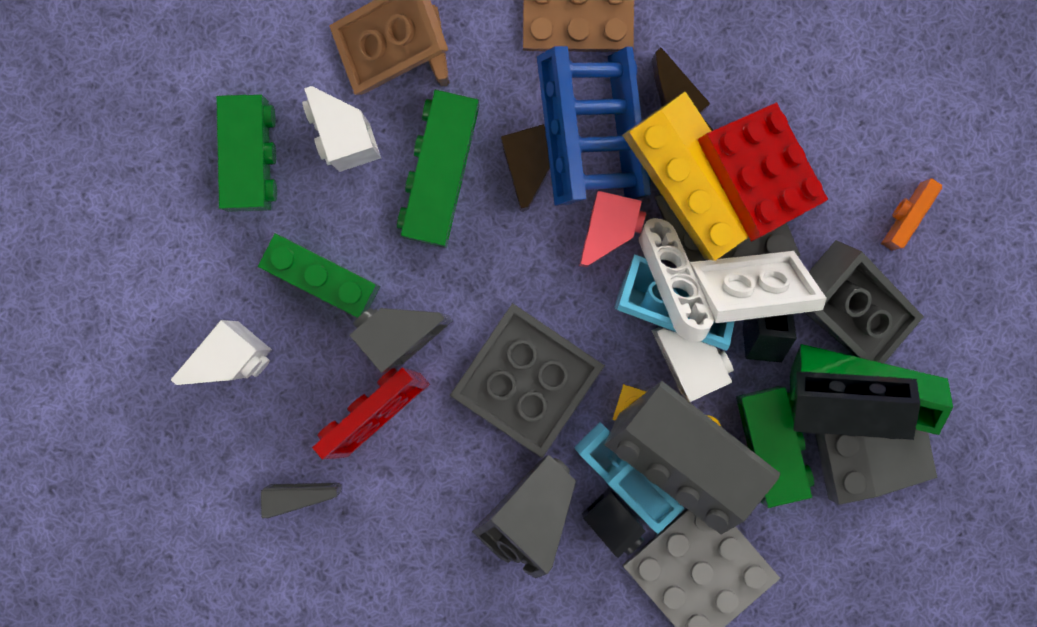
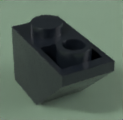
(614, 524)

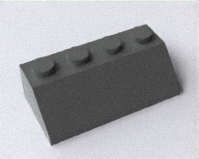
(395, 335)
(691, 458)

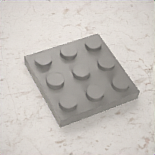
(700, 574)

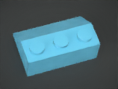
(642, 299)

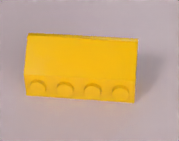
(680, 170)

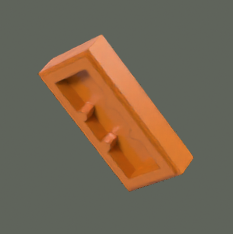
(910, 214)

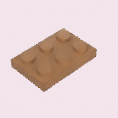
(578, 24)
(387, 41)

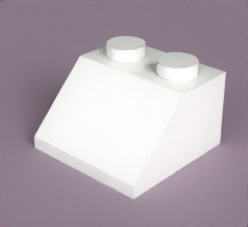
(225, 355)
(694, 365)

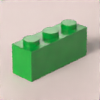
(245, 153)
(318, 276)
(770, 435)

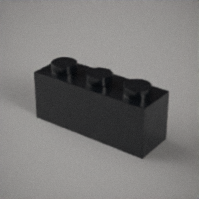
(856, 405)

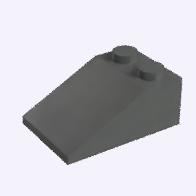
(861, 304)
(873, 466)

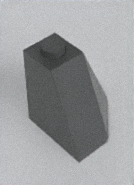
(531, 518)

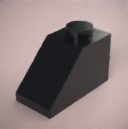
(769, 337)

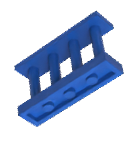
(561, 126)

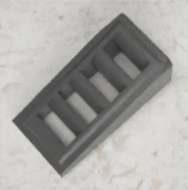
(284, 498)

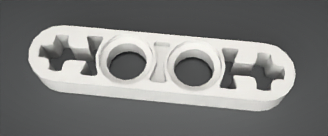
(682, 277)

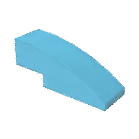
(634, 488)

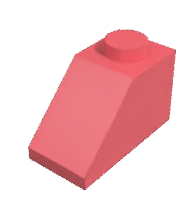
(611, 225)

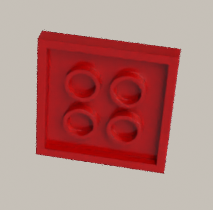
(763, 170)
(370, 413)

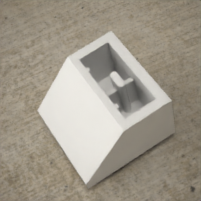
(343, 130)

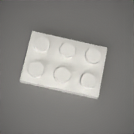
(757, 286)

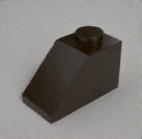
(527, 162)

